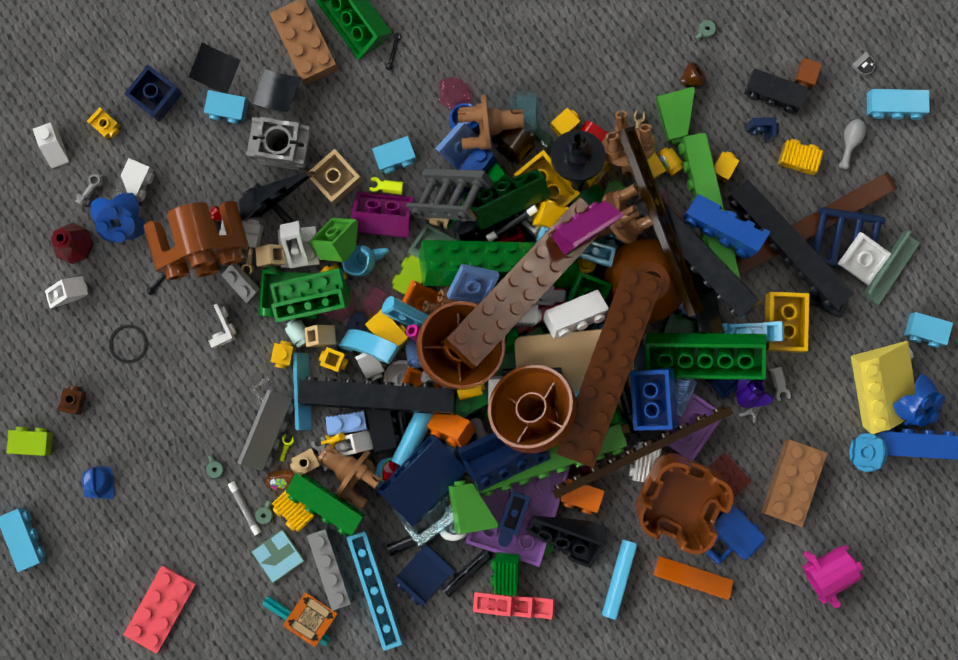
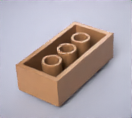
(304, 41)
(793, 482)

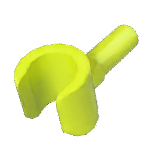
(285, 447)

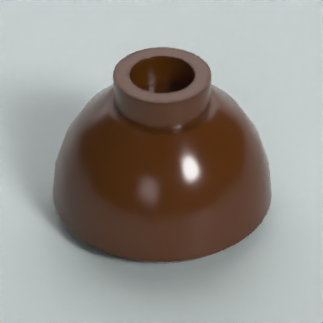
(693, 76)

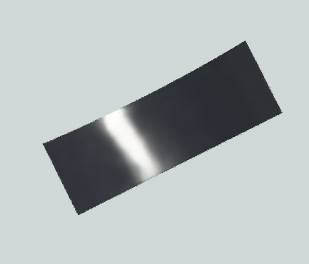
(218, 71)

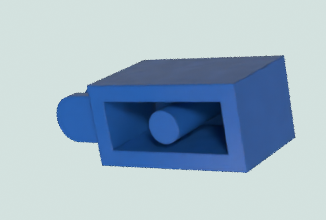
(478, 160)

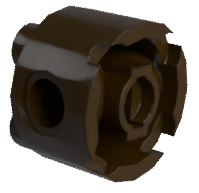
(514, 144)

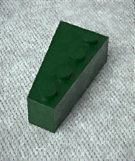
(508, 198)

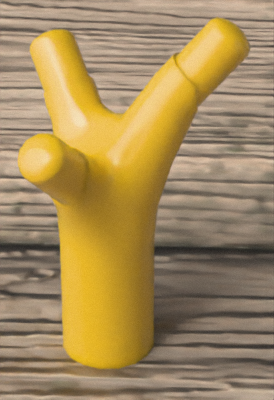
(333, 440)

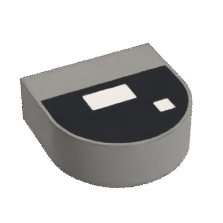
(864, 64)

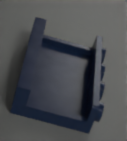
(492, 461)
(422, 480)

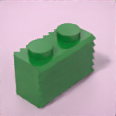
(506, 574)

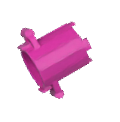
(832, 573)

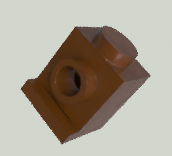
(76, 405)

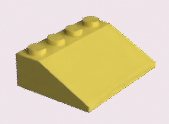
(880, 381)

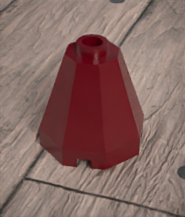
(71, 243)

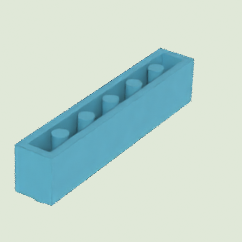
(375, 590)

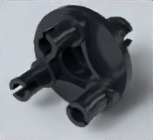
(577, 157)

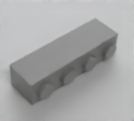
(330, 569)

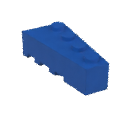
(725, 227)
(921, 445)

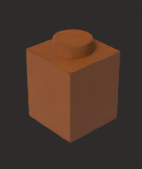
(807, 73)

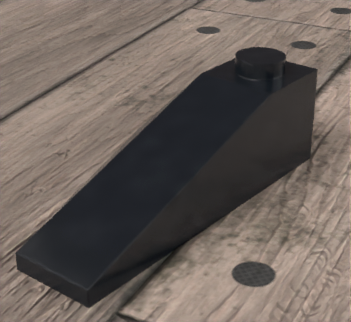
(262, 199)
(576, 538)

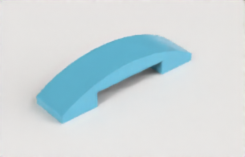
(773, 330)
(369, 344)

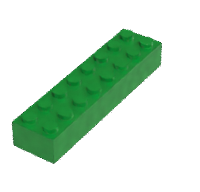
(443, 258)

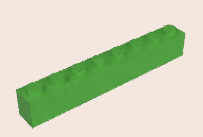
(703, 181)
(613, 443)

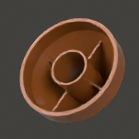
(647, 257)
(437, 359)
(532, 409)

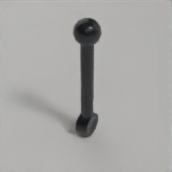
(397, 36)
(150, 290)

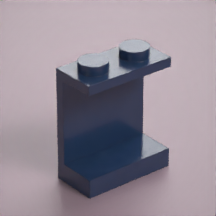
(424, 575)

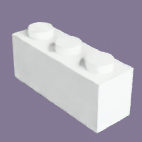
(576, 314)

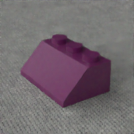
(382, 214)
(585, 226)

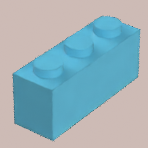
(897, 103)
(21, 539)

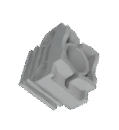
(264, 135)

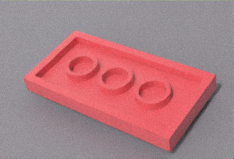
(159, 609)

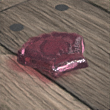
(453, 92)

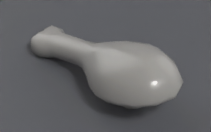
(853, 137)

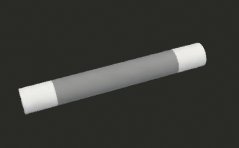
(244, 508)

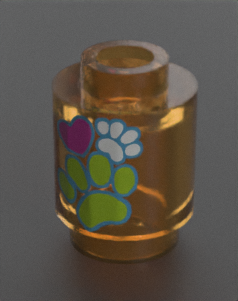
(279, 479)

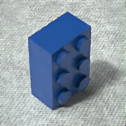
(653, 399)

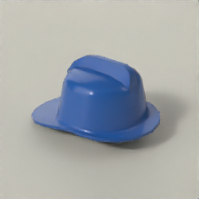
(98, 482)

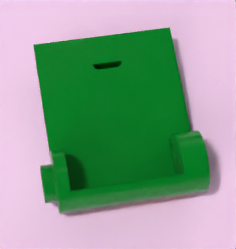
(270, 276)

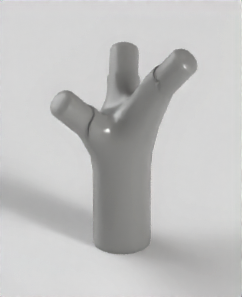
(753, 411)

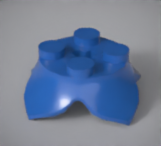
(123, 207)
(922, 406)

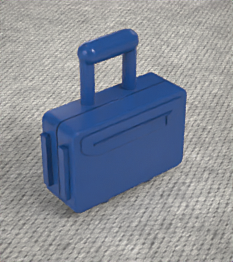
(738, 534)

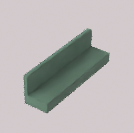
(892, 268)

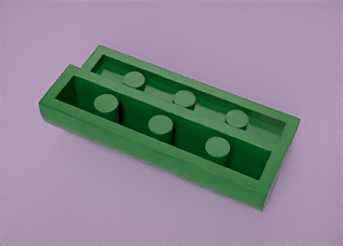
(310, 295)

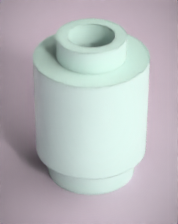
(296, 332)

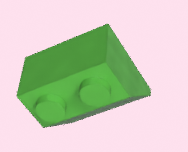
(335, 240)

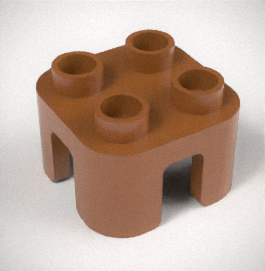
(197, 240)
(683, 502)

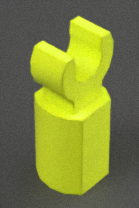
(387, 186)

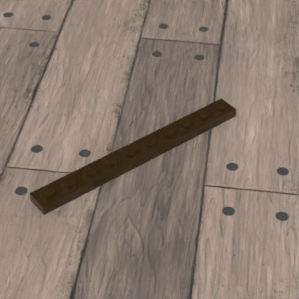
(661, 221)
(648, 447)

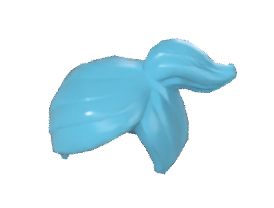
(367, 259)

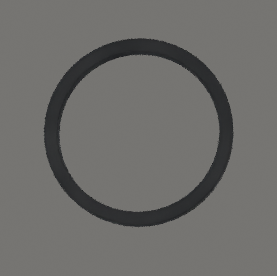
(145, 345)

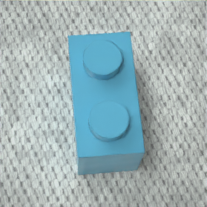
(226, 106)
(394, 155)
(928, 329)

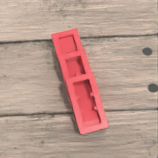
(514, 606)

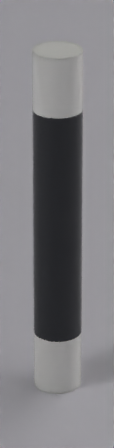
(512, 223)

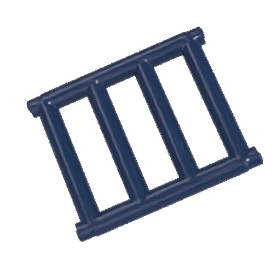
(842, 216)

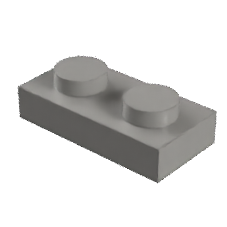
(240, 282)

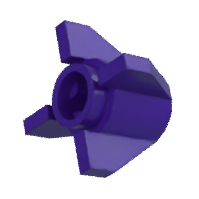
(751, 394)

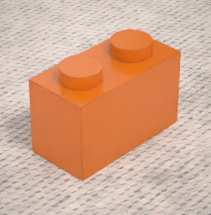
(451, 429)
(585, 497)

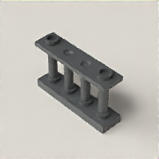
(447, 179)

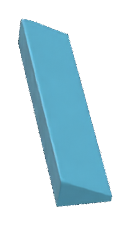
(301, 370)

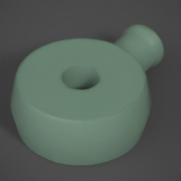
(705, 33)
(214, 463)
(266, 510)

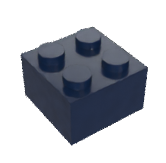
(153, 93)

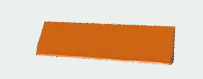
(693, 577)

